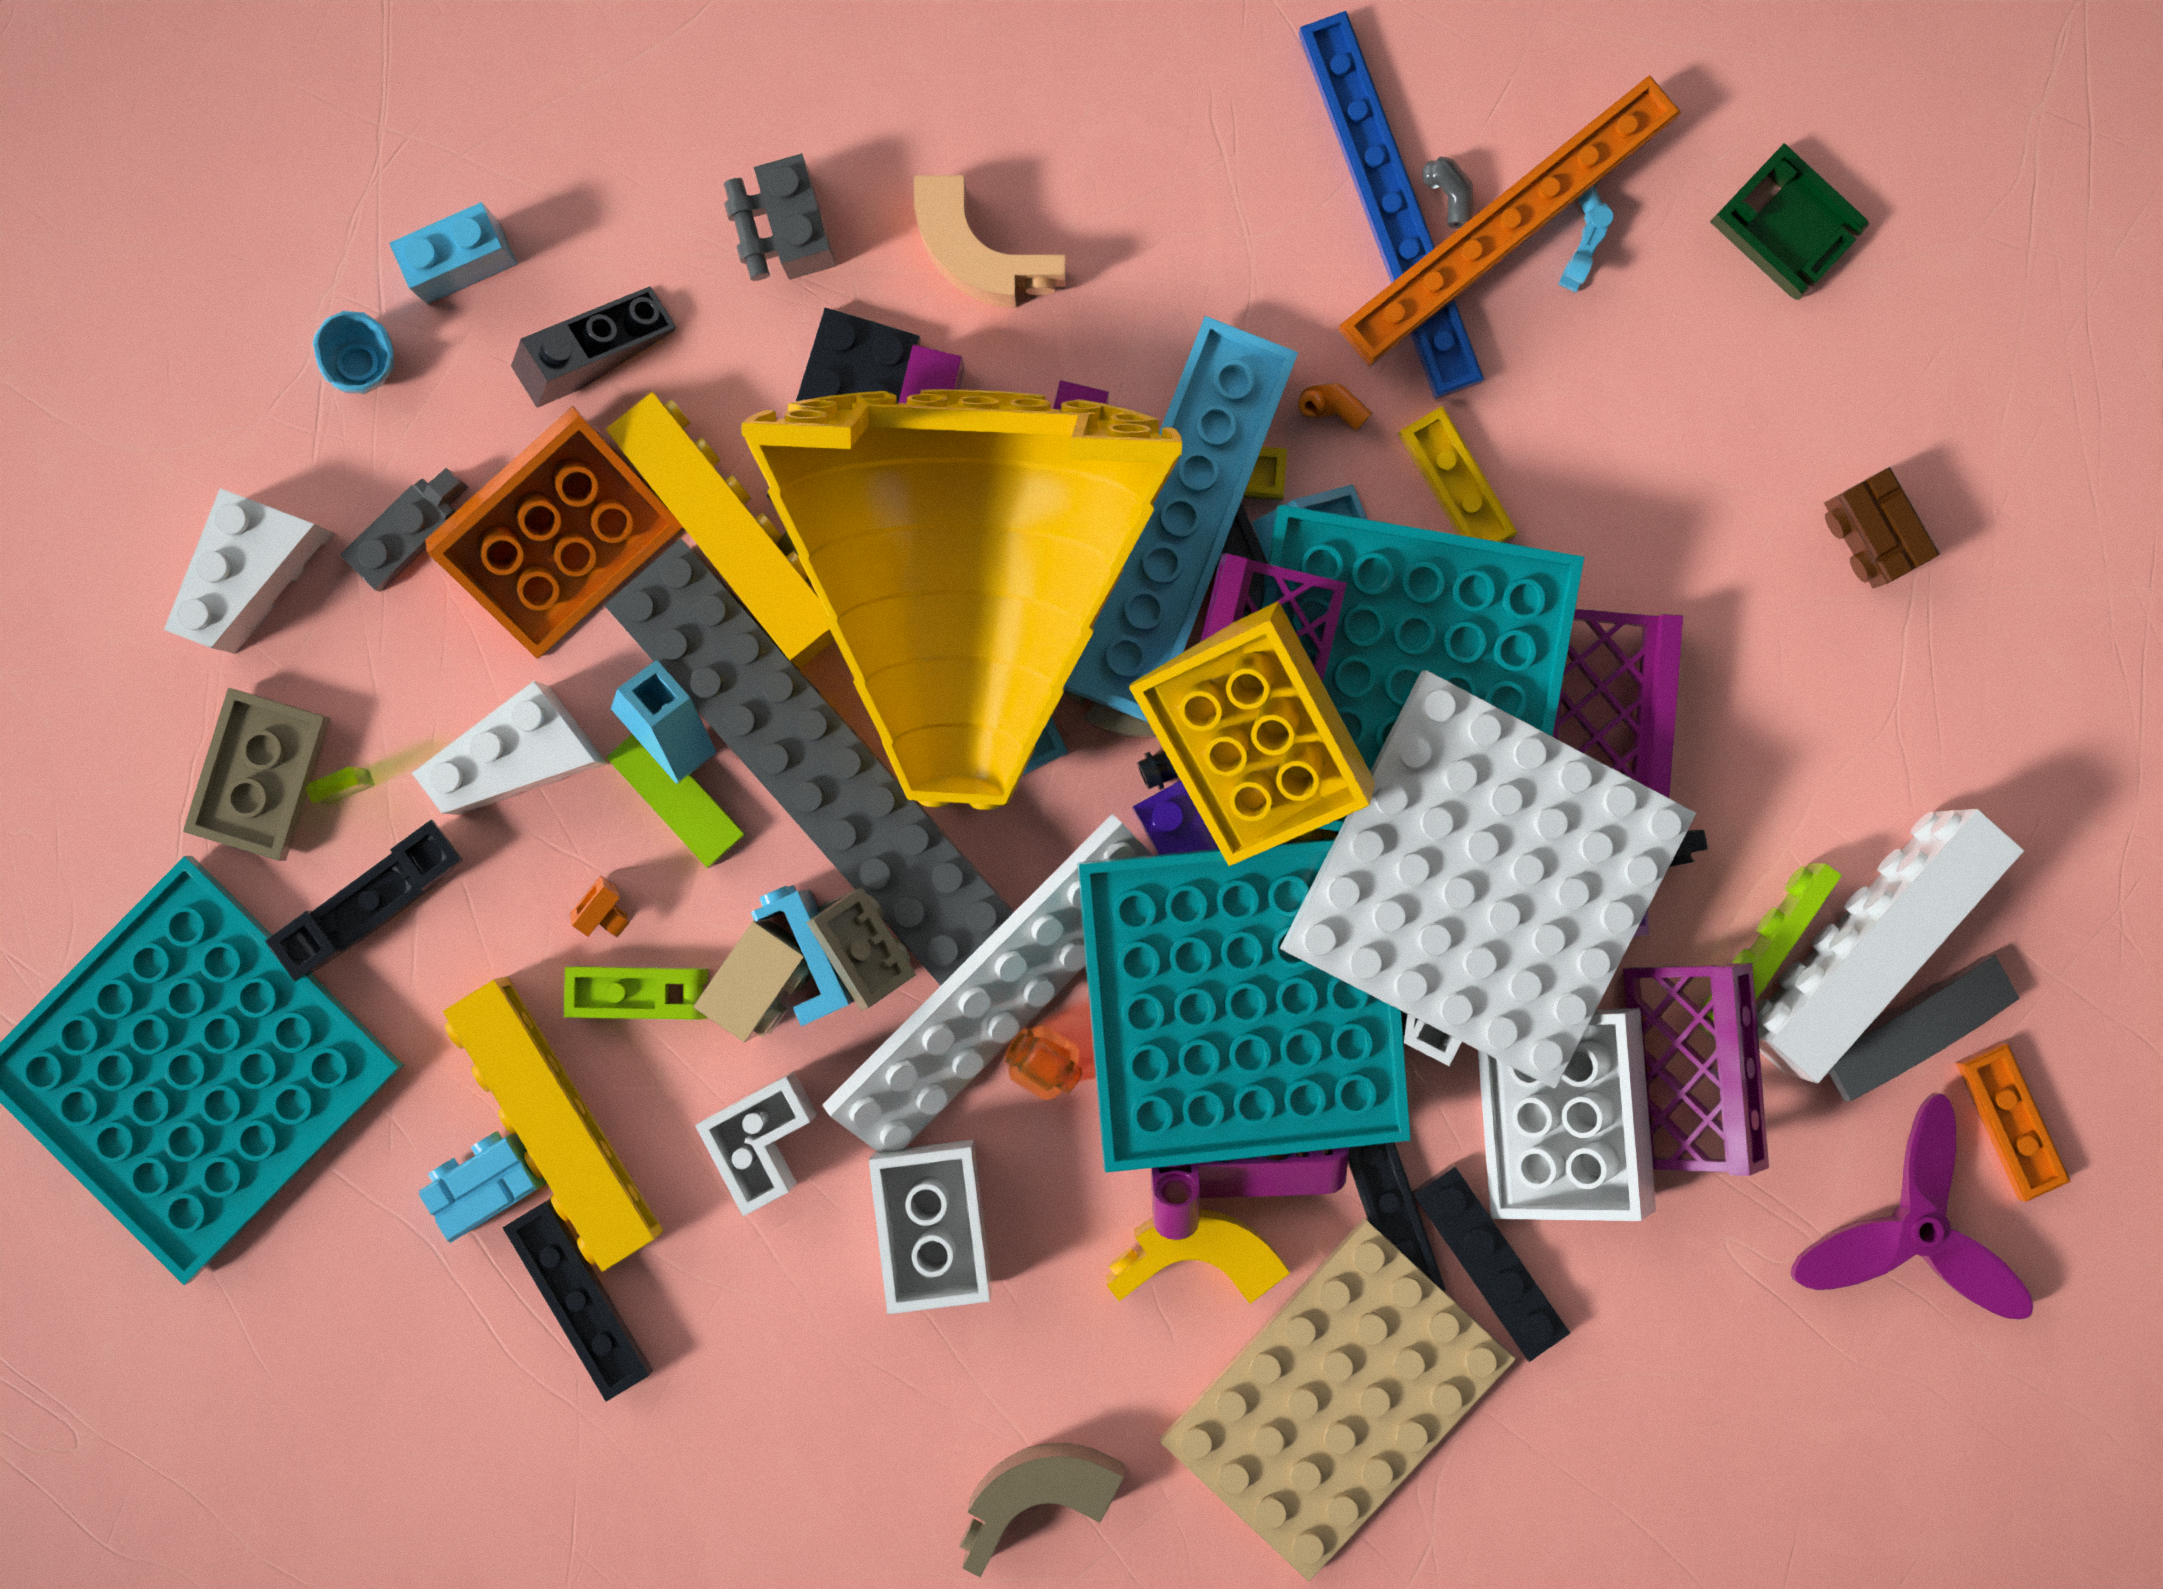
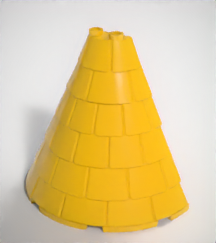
(961, 559)

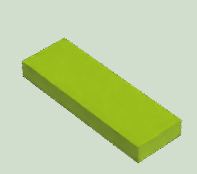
(682, 806)

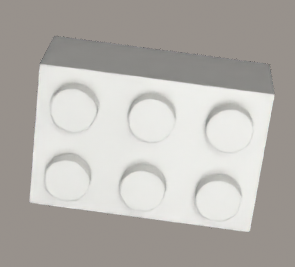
(930, 1227)

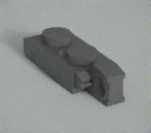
(401, 529)

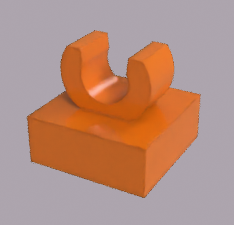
(599, 908)

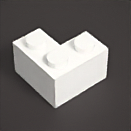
(744, 1140)

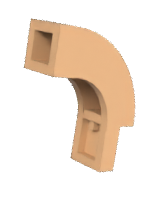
(967, 262)

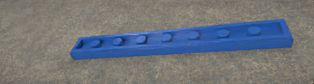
(1385, 191)

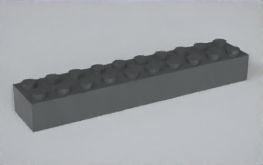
(810, 759)

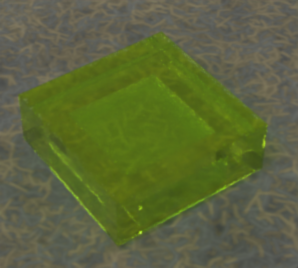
(339, 785)

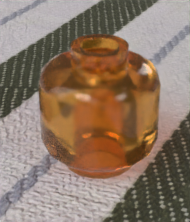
(1043, 1062)

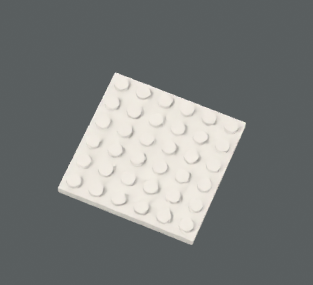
(1488, 880)

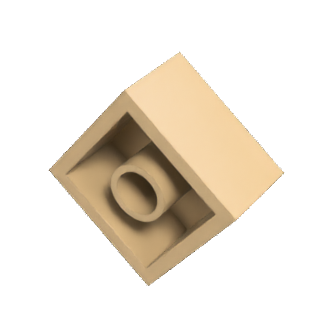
(755, 981)

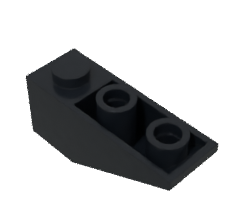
(589, 345)

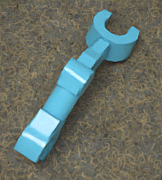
(1597, 219)

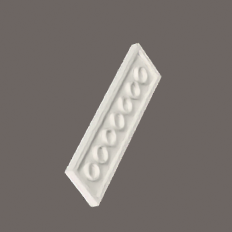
(976, 1007)

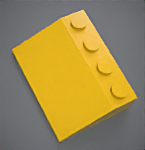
(1254, 736)

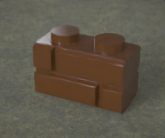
(1879, 529)

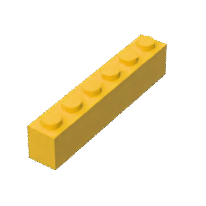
(723, 526)
(552, 1123)

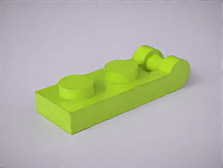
(632, 992)

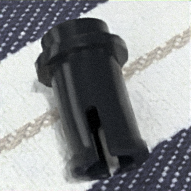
(1156, 770)

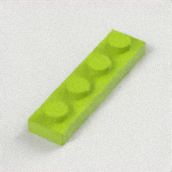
(1784, 926)

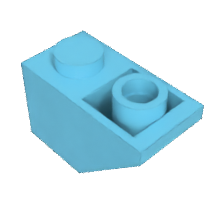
(664, 721)

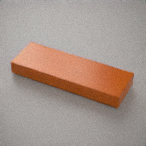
(2013, 1122)

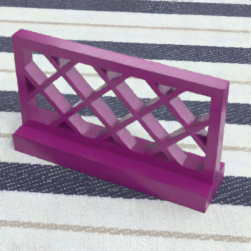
(1231, 594)
(1655, 699)
(1737, 1060)

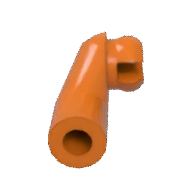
(1332, 400)

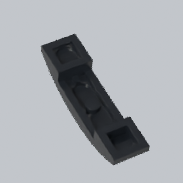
(365, 903)

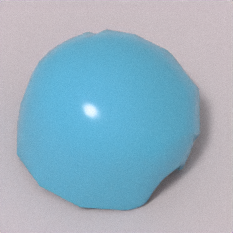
(353, 352)

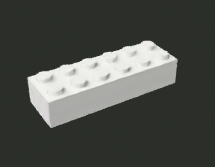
(1881, 940)

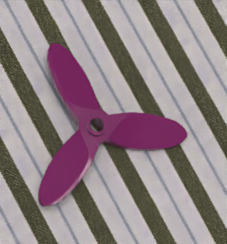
(1884, 1243)

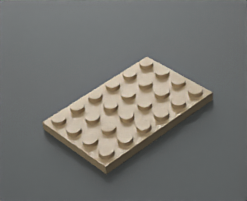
(1336, 1399)

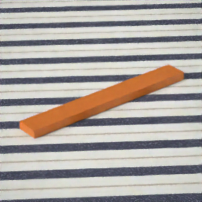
(1509, 221)

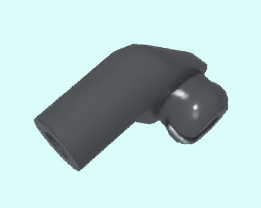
(1455, 184)

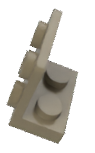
(861, 947)

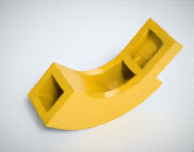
(1218, 1241)

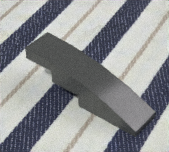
(1923, 1027)

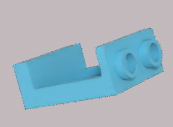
(800, 908)

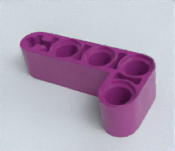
(1179, 1188)

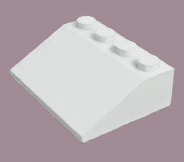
(1578, 1145)

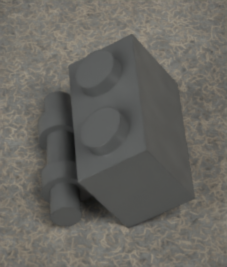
(793, 217)

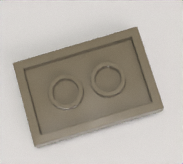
(256, 774)

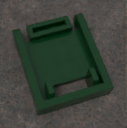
(1797, 230)

